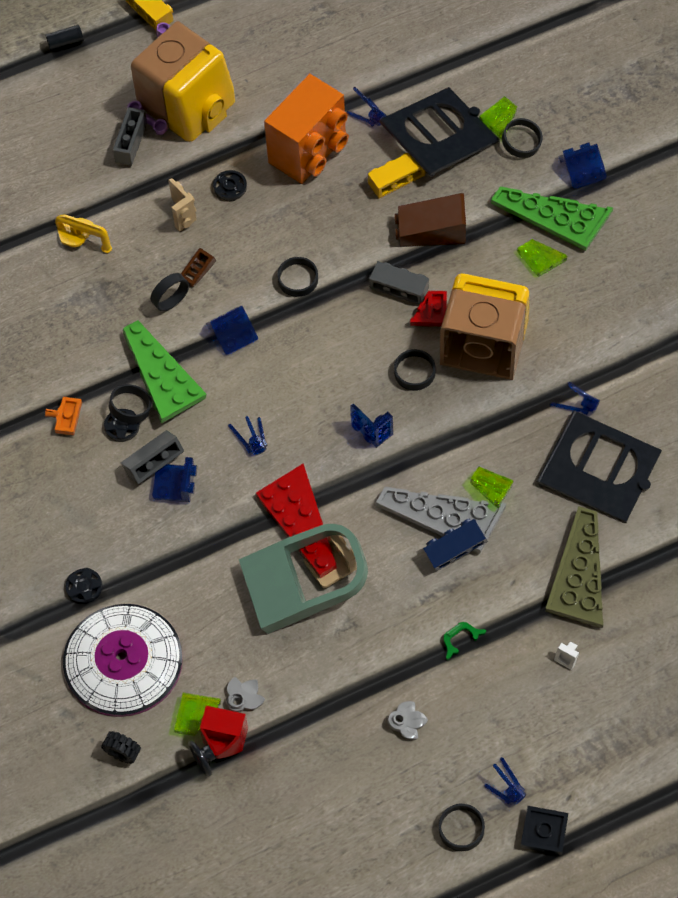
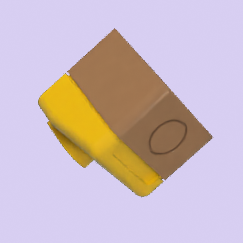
(183, 82)
(484, 326)

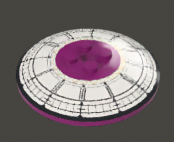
(129, 684)

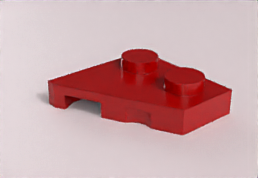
(431, 310)

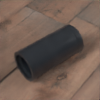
(64, 37)

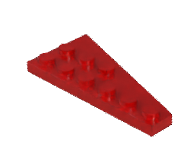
(295, 511)

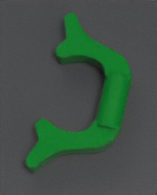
(461, 626)

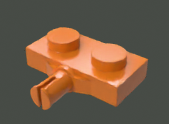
(66, 415)

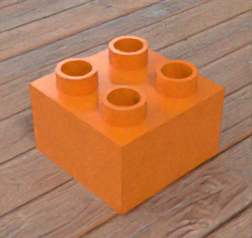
(306, 129)

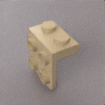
(184, 209)
(344, 561)

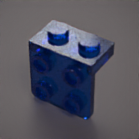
(584, 165)
(175, 482)

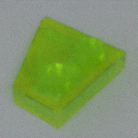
(499, 116)
(540, 257)
(491, 485)
(191, 712)

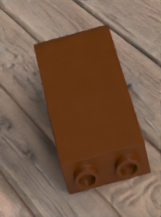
(432, 222)

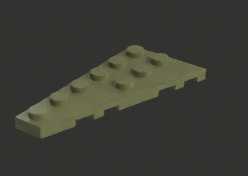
(578, 578)

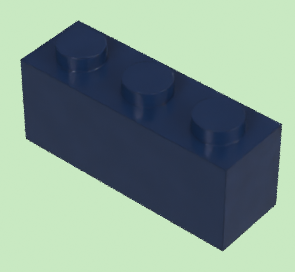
(455, 544)

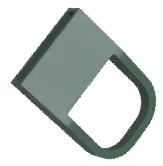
(276, 586)

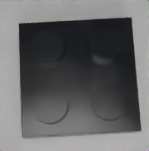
(544, 830)

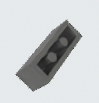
(130, 136)
(399, 282)
(152, 457)

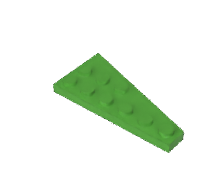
(559, 216)
(163, 377)

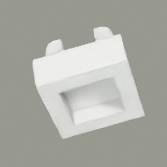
(567, 655)

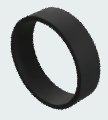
(524, 122)
(163, 286)
(297, 292)
(414, 353)
(133, 389)
(461, 807)

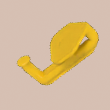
(76, 230)

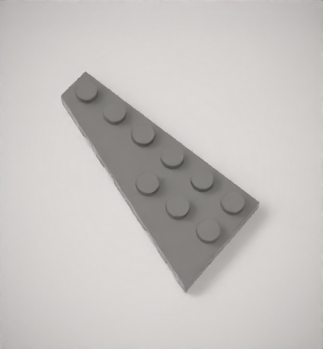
(440, 511)

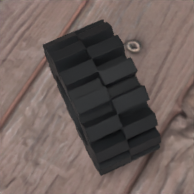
(121, 747)

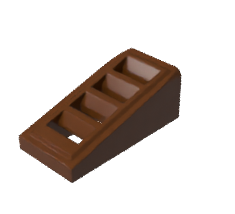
(210, 260)

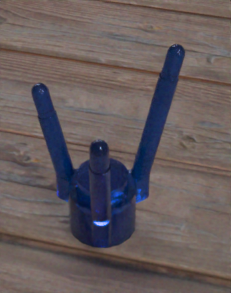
(375, 114)
(589, 402)
(256, 444)
(514, 792)

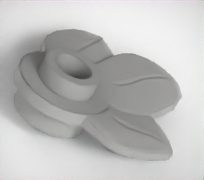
(245, 693)
(410, 720)

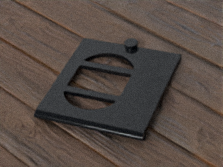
(443, 153)
(605, 496)

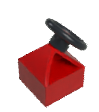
(222, 734)

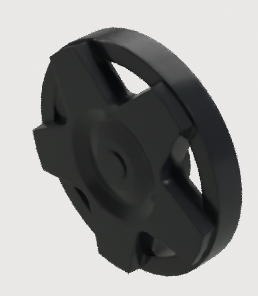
(230, 185)
(120, 427)
(83, 585)

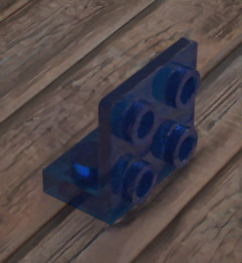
(233, 330)
(373, 432)

